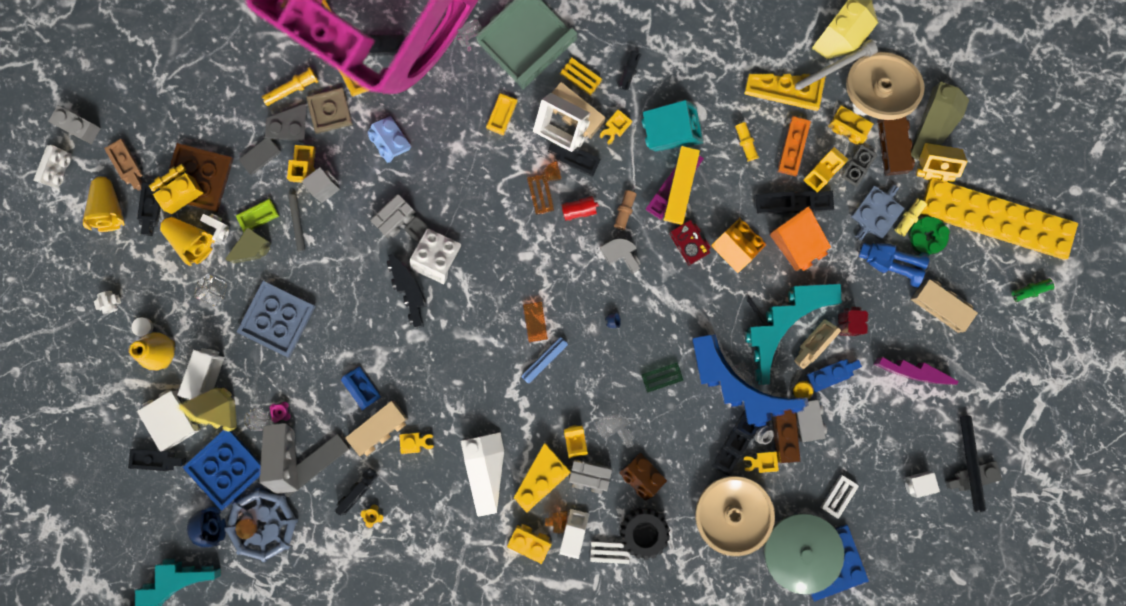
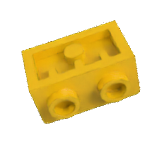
(850, 125)
(529, 543)

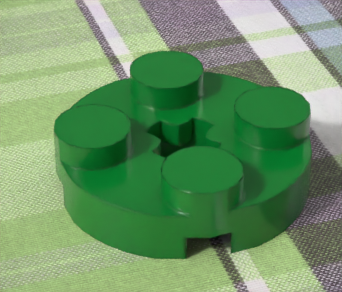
(939, 232)

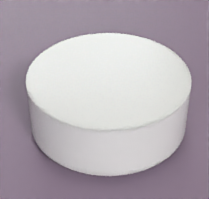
(142, 326)

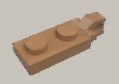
(125, 163)

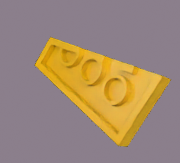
(783, 89)

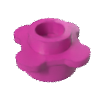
(276, 408)

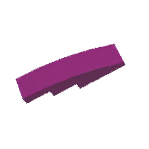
(920, 372)

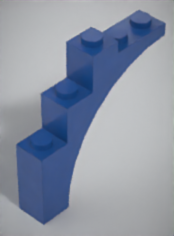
(758, 405)

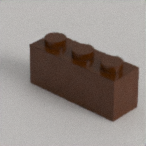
(896, 146)
(786, 437)

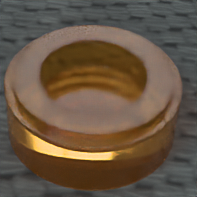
(246, 528)

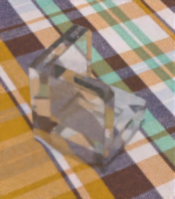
(210, 290)

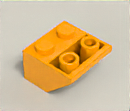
(739, 245)

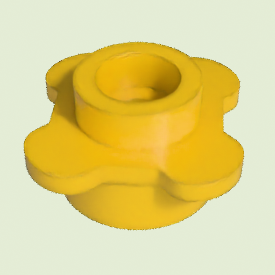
(365, 514)

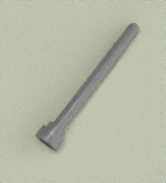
(867, 49)

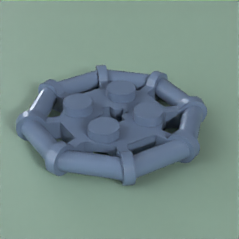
(272, 528)

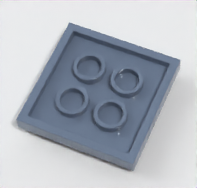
(276, 319)

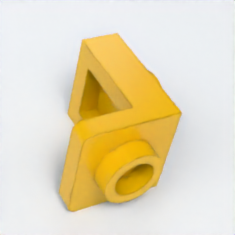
(575, 441)

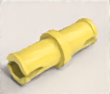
(910, 217)

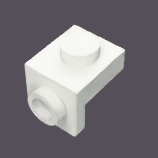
(215, 221)

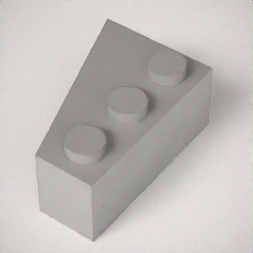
(279, 459)

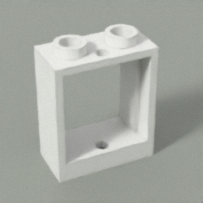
(554, 134)
(201, 373)

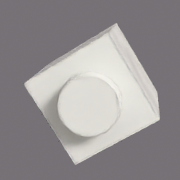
(922, 484)

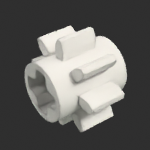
(107, 302)

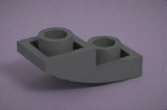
(858, 165)

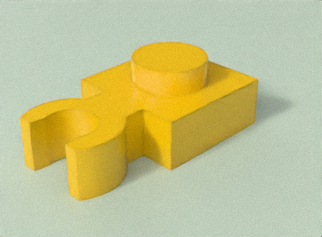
(617, 125)
(412, 443)
(765, 462)

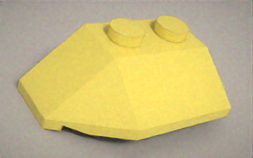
(847, 29)

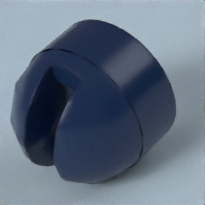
(613, 320)

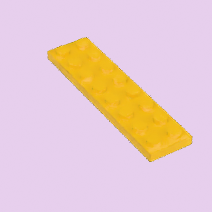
(999, 218)

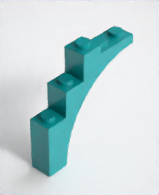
(781, 318)
(169, 579)

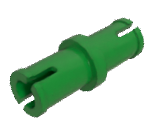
(1033, 290)

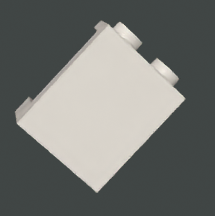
(166, 421)

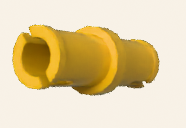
(746, 141)

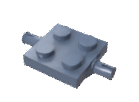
(877, 212)

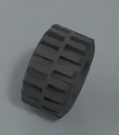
(656, 545)

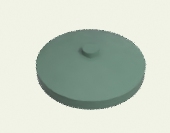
(804, 553)

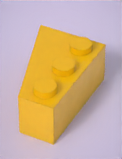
(541, 478)

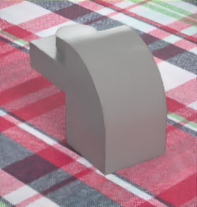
(619, 249)

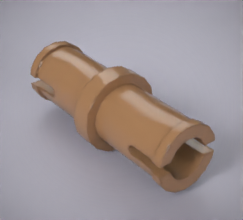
(625, 210)

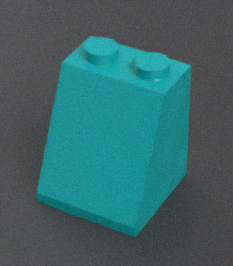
(672, 126)

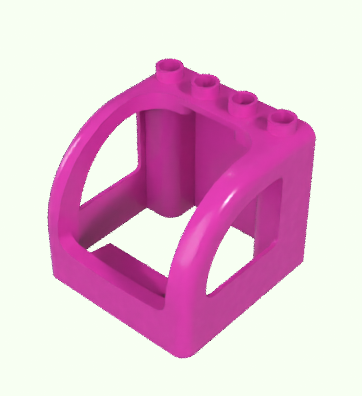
(347, 46)

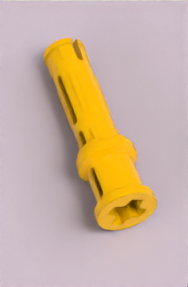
(298, 82)

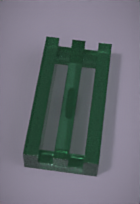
(646, 382)

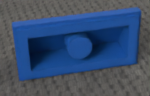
(360, 388)

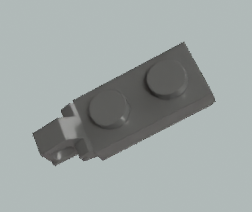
(989, 474)

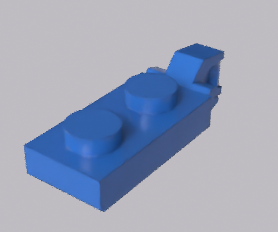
(832, 374)

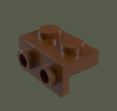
(643, 477)

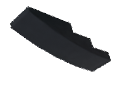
(794, 202)
(735, 445)

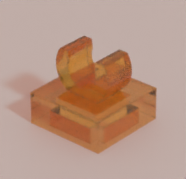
(558, 521)

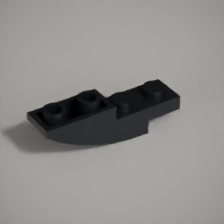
(406, 283)

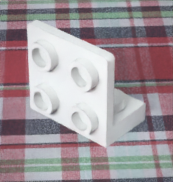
(52, 166)
(434, 256)

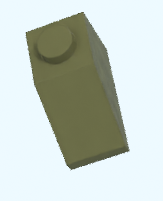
(249, 247)

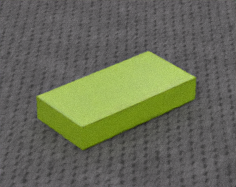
(257, 215)

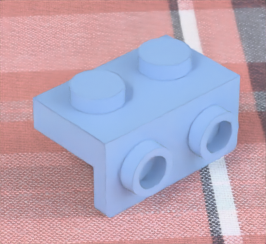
(388, 139)

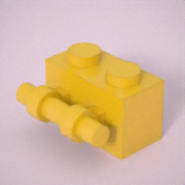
(941, 162)
(177, 193)

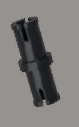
(629, 70)

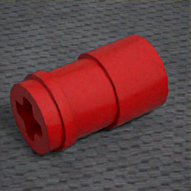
(580, 208)

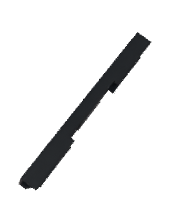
(753, 306)

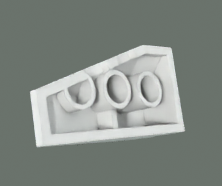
(484, 468)

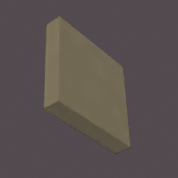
(329, 110)

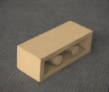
(596, 118)
(944, 305)
(377, 429)

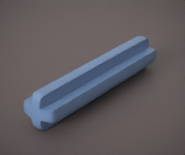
(544, 360)

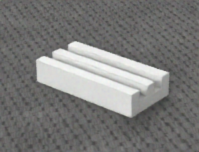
(837, 514)
(608, 552)

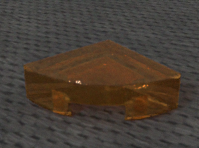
(551, 172)

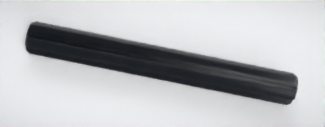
(972, 464)

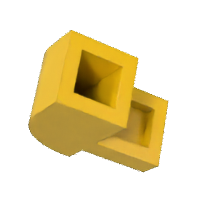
(302, 163)
(825, 169)

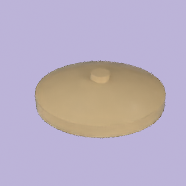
(885, 86)
(734, 516)

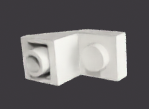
(574, 533)

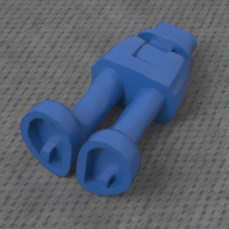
(882, 257)

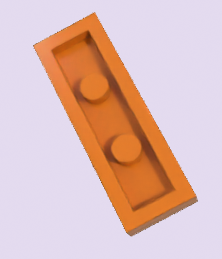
(794, 146)

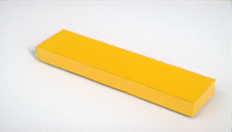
(681, 185)

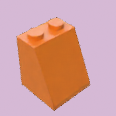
(801, 240)

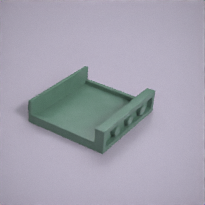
(525, 39)

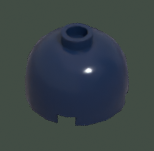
(206, 527)

